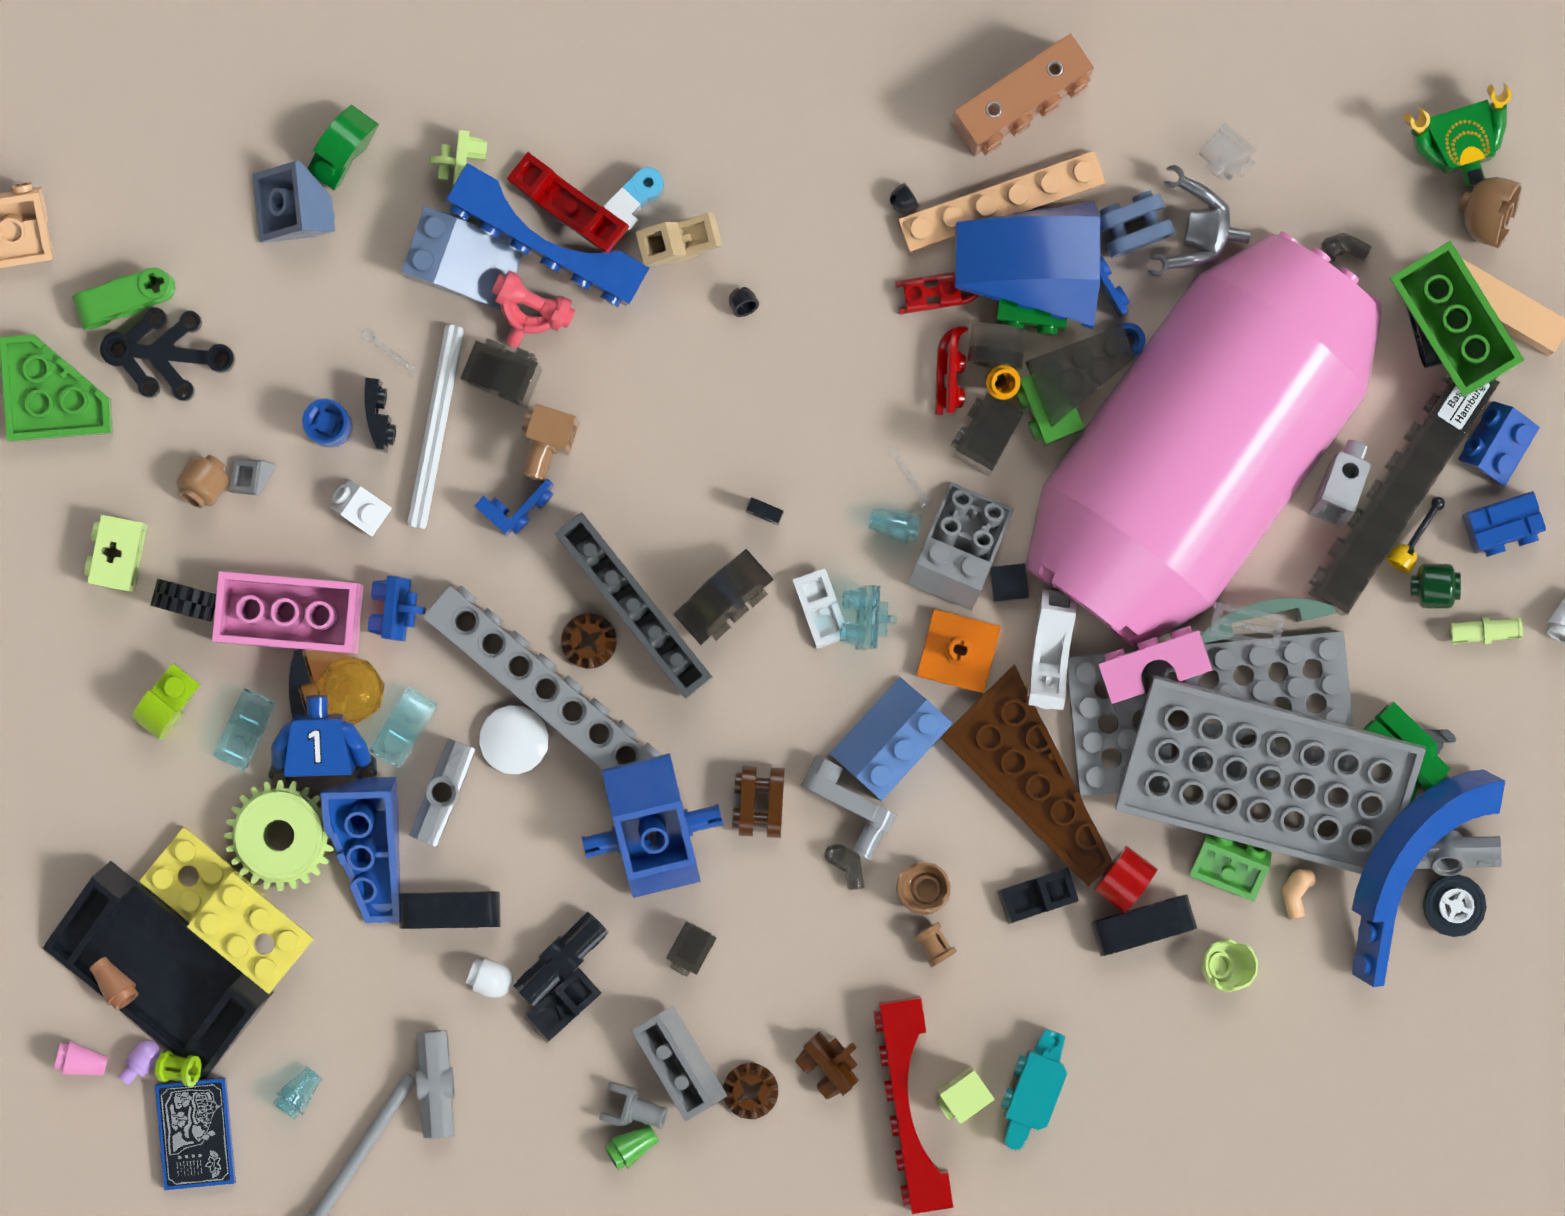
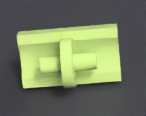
(467, 148)

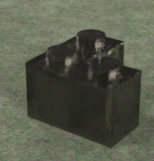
(502, 373)
(987, 434)
(724, 598)

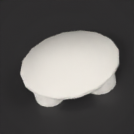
(513, 739)

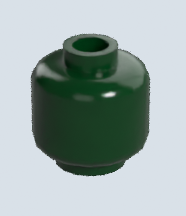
(1436, 586)

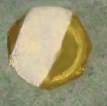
(351, 688)

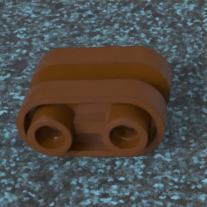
(747, 785)

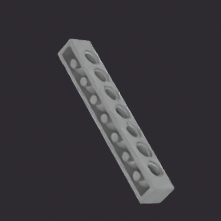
(444, 618)

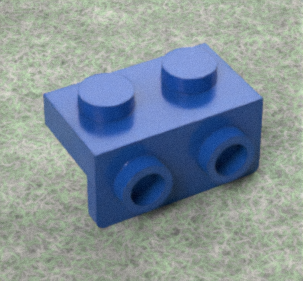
(1499, 442)

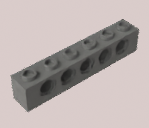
(633, 605)

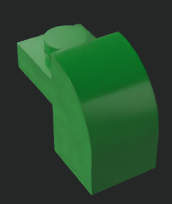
(340, 145)

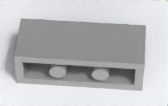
(679, 1063)

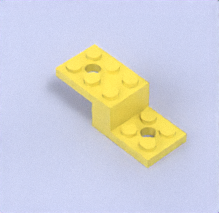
(227, 910)

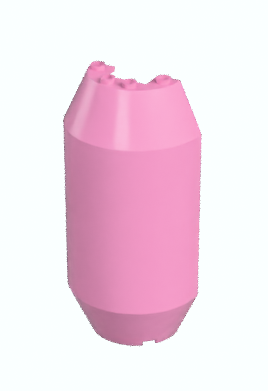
(1206, 438)

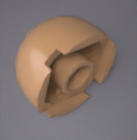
(1490, 209)

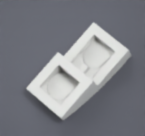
(820, 607)

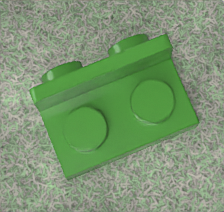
(1231, 866)

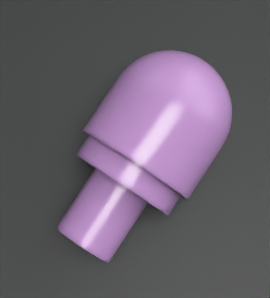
(140, 1060)

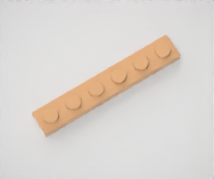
(1009, 197)

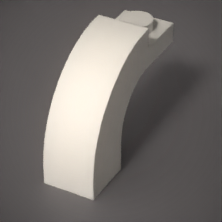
(1051, 650)

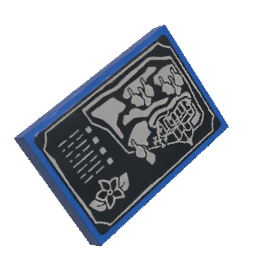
(195, 1134)

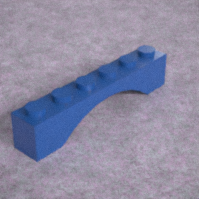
(482, 198)

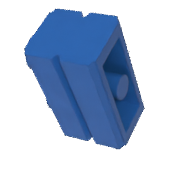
(1504, 523)

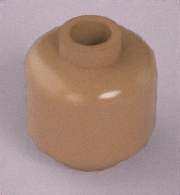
(202, 481)

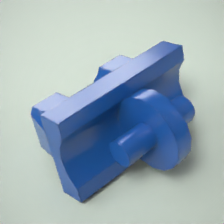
(398, 608)

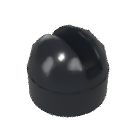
(903, 199)
(743, 302)

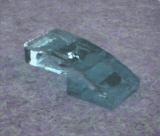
(403, 727)
(244, 729)

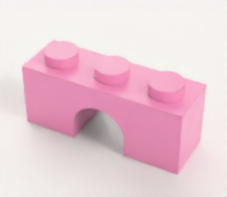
(1124, 672)

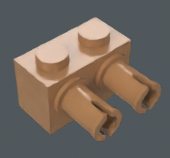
(548, 433)

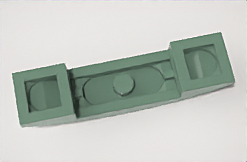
(1304, 610)

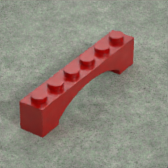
(926, 1185)

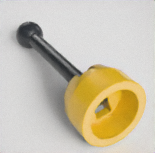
(1404, 556)

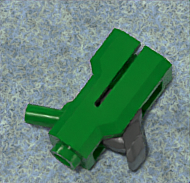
(1397, 724)

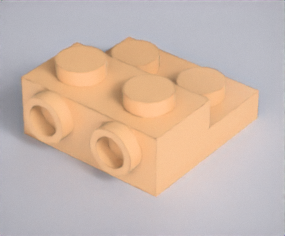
(24, 226)

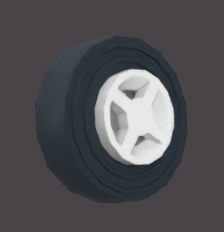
(1466, 910)

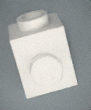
(359, 507)

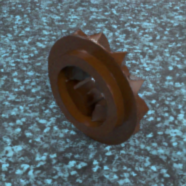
(572, 637)
(752, 1074)

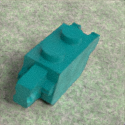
(1035, 1090)

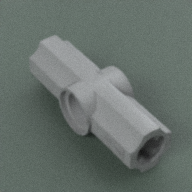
(434, 814)
(1458, 852)
(435, 1084)

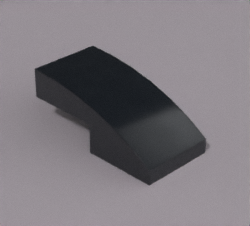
(299, 677)
(1038, 895)
(562, 1005)

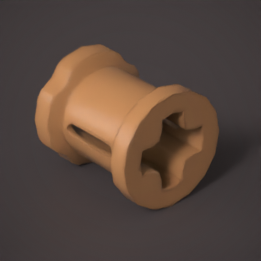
(934, 944)

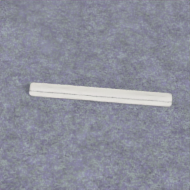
(435, 426)

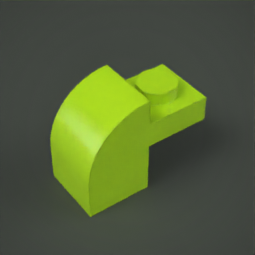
(165, 701)

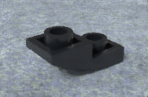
(380, 425)

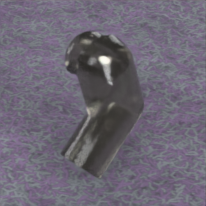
(1345, 243)
(847, 861)

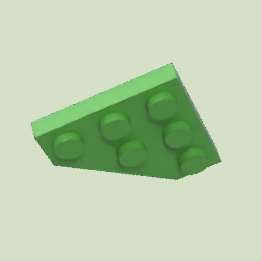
(47, 394)

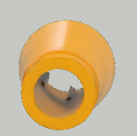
(1009, 385)

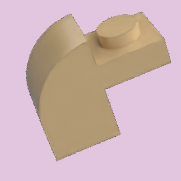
(678, 240)

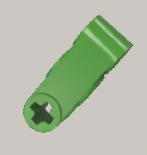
(122, 297)

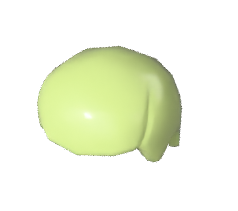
(1229, 965)

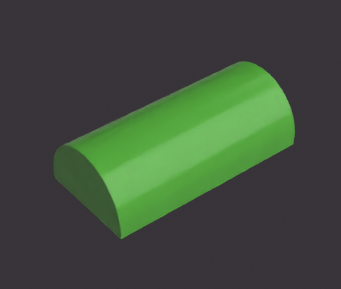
(1457, 319)

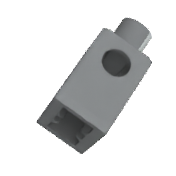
(1341, 485)

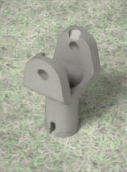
(635, 1109)

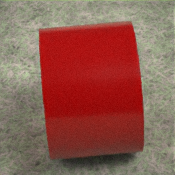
(1125, 879)

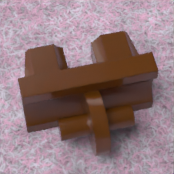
(833, 1061)

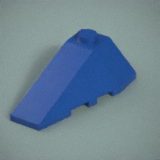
(365, 833)

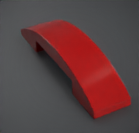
(567, 203)

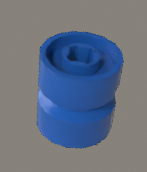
(327, 423)

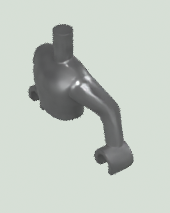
(1205, 230)

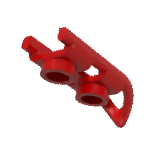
(916, 293)
(951, 364)

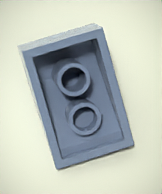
(458, 257)

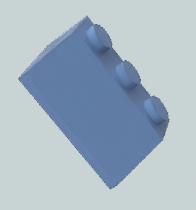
(891, 738)

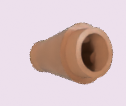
(114, 985)

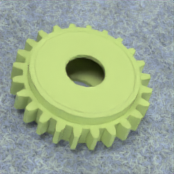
(252, 842)

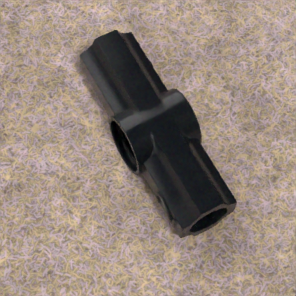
(560, 959)

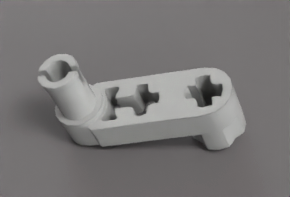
(823, 780)

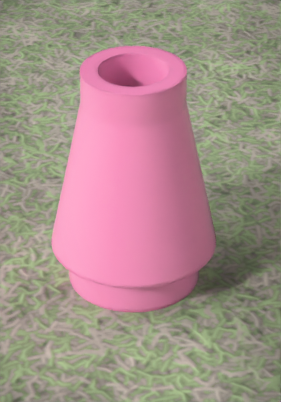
(79, 1060)

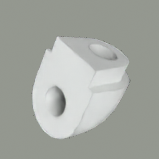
(490, 978)

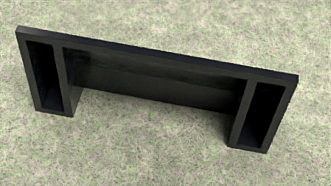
(184, 987)

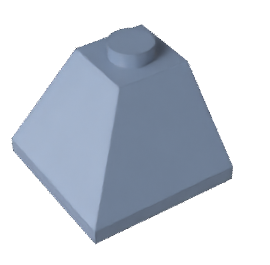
(291, 204)

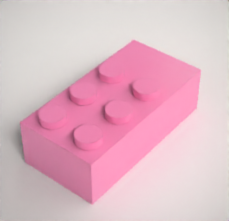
(287, 612)

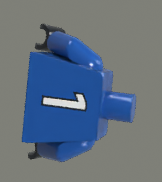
(320, 745)

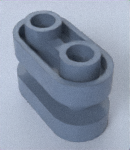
(1143, 206)

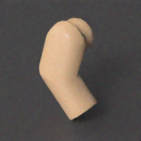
(1294, 889)

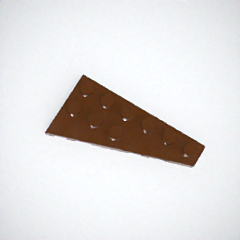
(1019, 762)

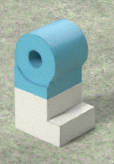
(642, 188)

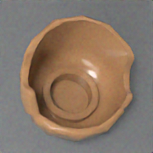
(923, 888)

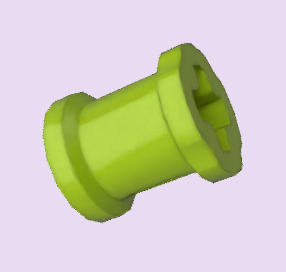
(178, 1068)

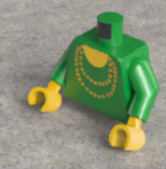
(1462, 136)

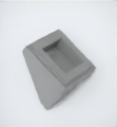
(249, 476)

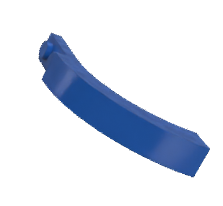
(1400, 852)

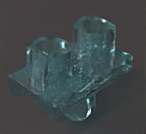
(871, 617)

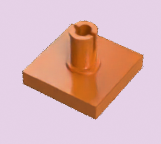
(958, 651)

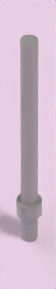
(364, 1146)

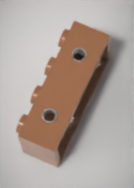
(1022, 95)

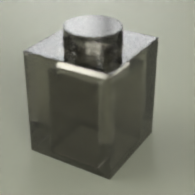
(690, 949)

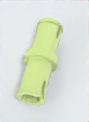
(1486, 630)

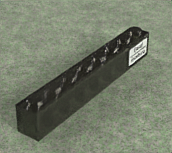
(1397, 495)

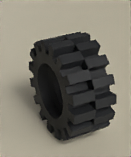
(184, 600)

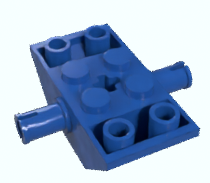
(645, 800)

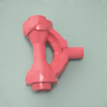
(553, 311)

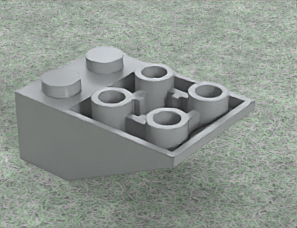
(961, 546)

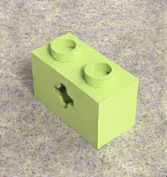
(129, 539)
(963, 1096)

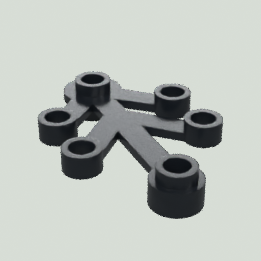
(161, 353)

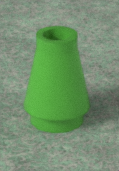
(629, 1147)

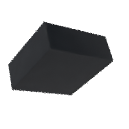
(764, 511)
(1009, 582)

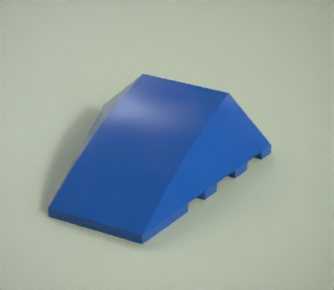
(1034, 259)

